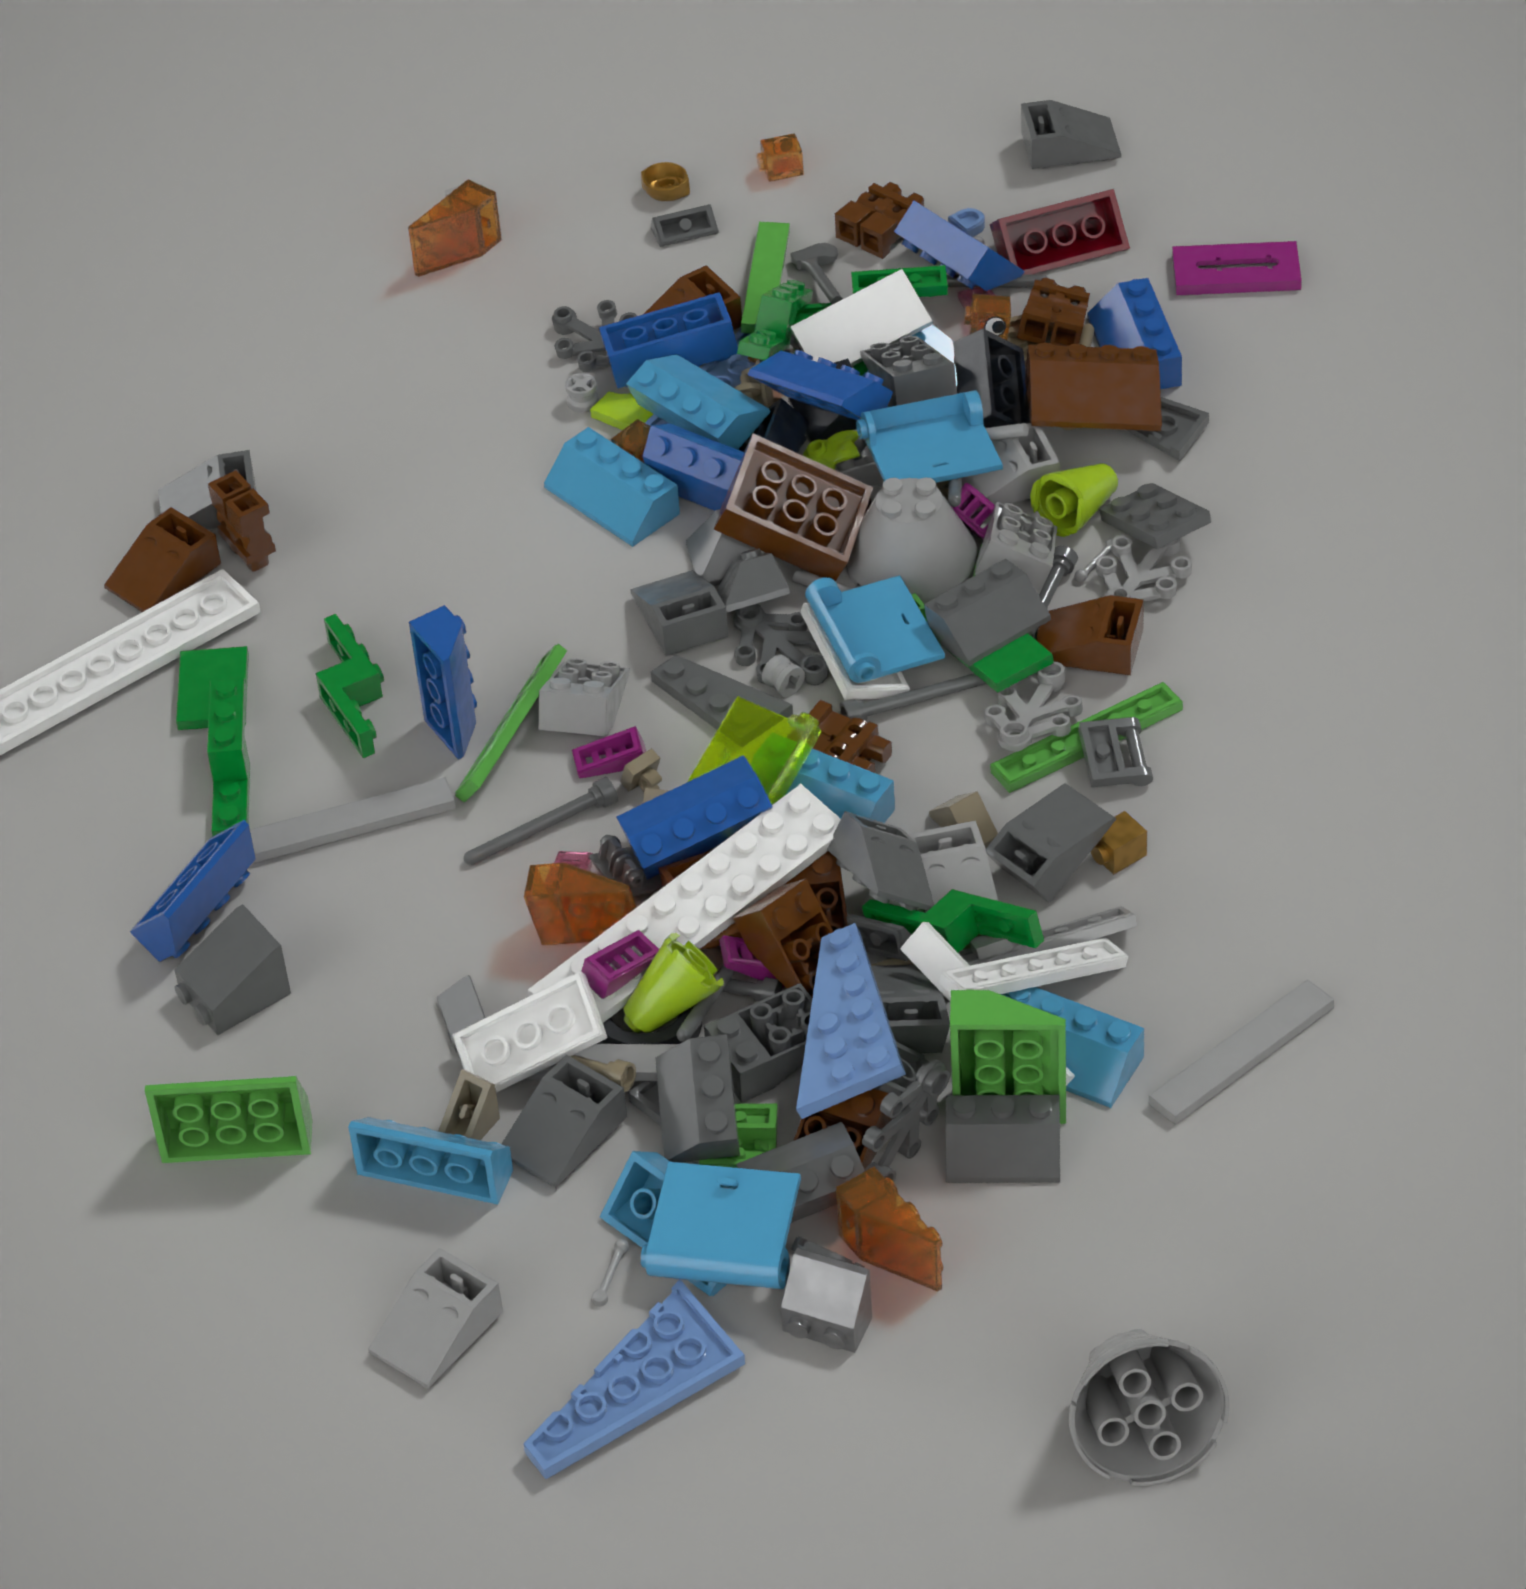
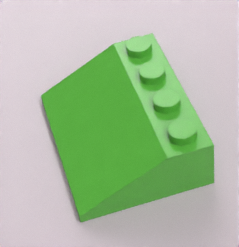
(1006, 1047)
(230, 1119)

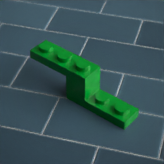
(926, 281)
(774, 320)
(350, 685)
(228, 753)
(964, 916)

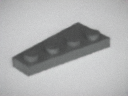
(1179, 428)
(710, 692)

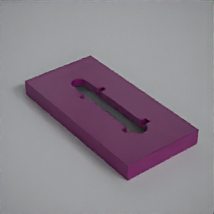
(1197, 281)

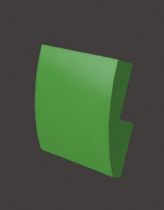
(756, 1133)

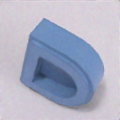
(969, 221)

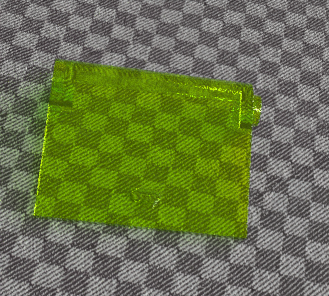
(769, 742)

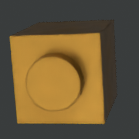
(1121, 844)

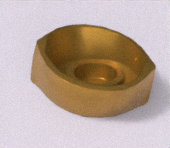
(665, 181)

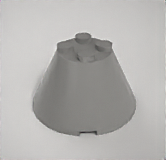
(915, 536)
(1147, 1408)

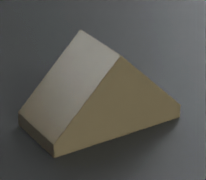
(965, 809)
(471, 1108)

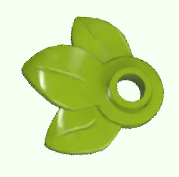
(834, 449)

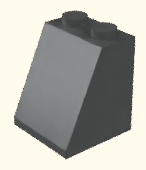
(233, 972)

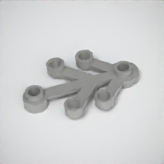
(1144, 572)
(1019, 733)

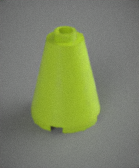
(1073, 495)
(671, 985)

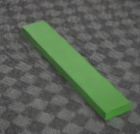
(765, 268)
(510, 723)
(1057, 752)

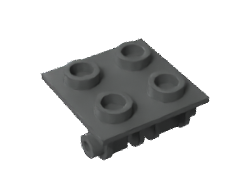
(623, 866)

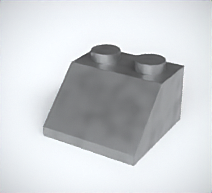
(827, 1301)

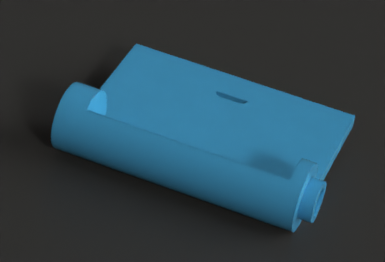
(930, 439)
(873, 627)
(722, 1232)

